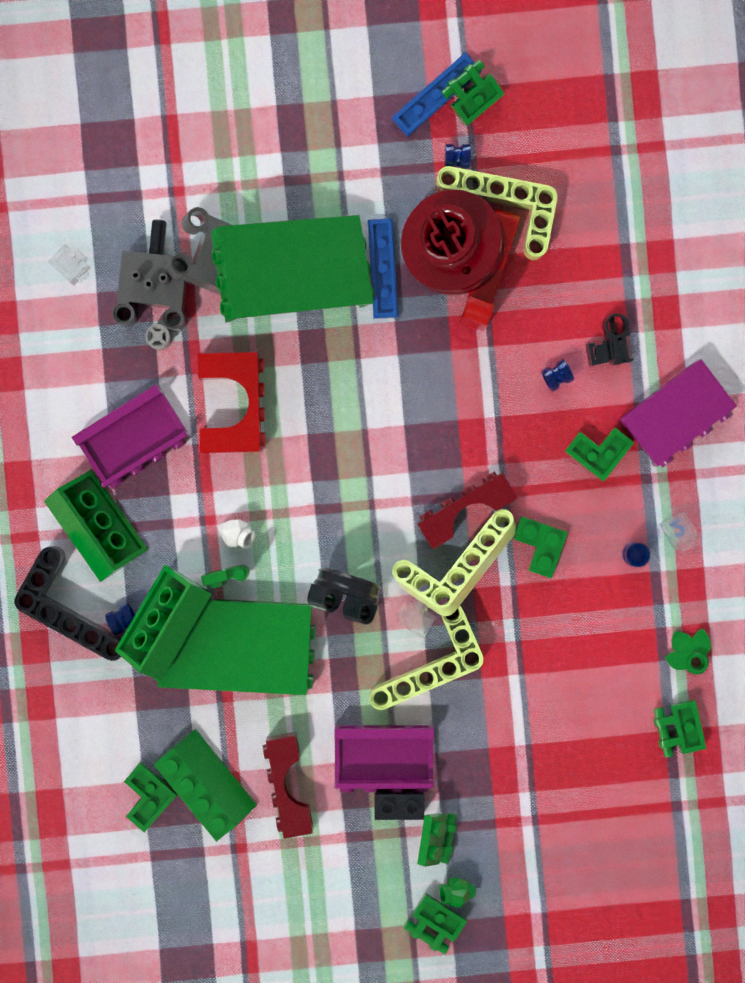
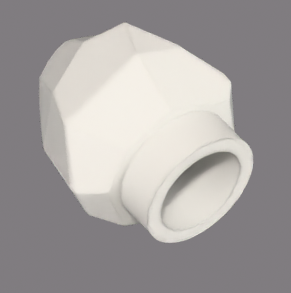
(237, 534)

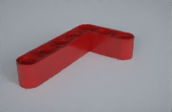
(480, 302)

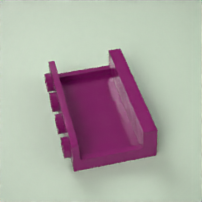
(678, 413)
(132, 437)
(384, 757)

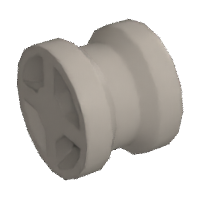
(155, 333)

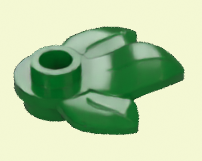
(688, 648)

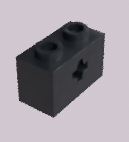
(399, 805)

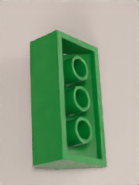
(95, 525)
(162, 623)
(205, 784)

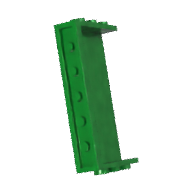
(291, 266)
(246, 649)

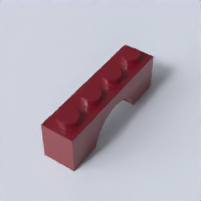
(494, 493)
(294, 815)

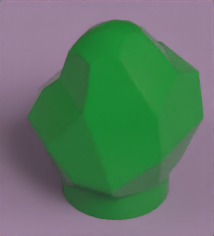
(456, 892)

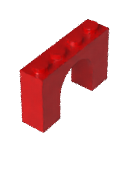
(246, 370)

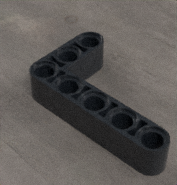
(62, 613)

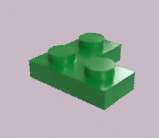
(599, 459)
(547, 543)
(154, 796)

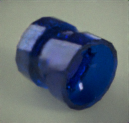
(458, 156)
(557, 375)
(640, 554)
(120, 619)

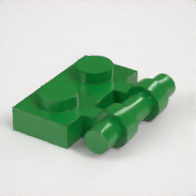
(478, 98)
(220, 577)
(687, 728)
(437, 839)
(438, 917)

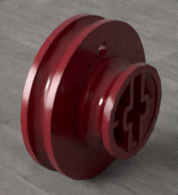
(478, 249)

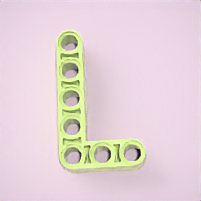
(509, 185)
(460, 569)
(434, 667)

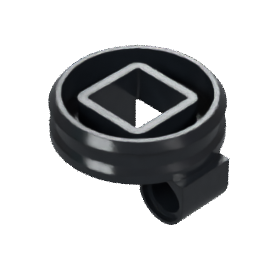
(329, 590)

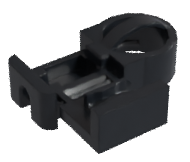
(615, 348)

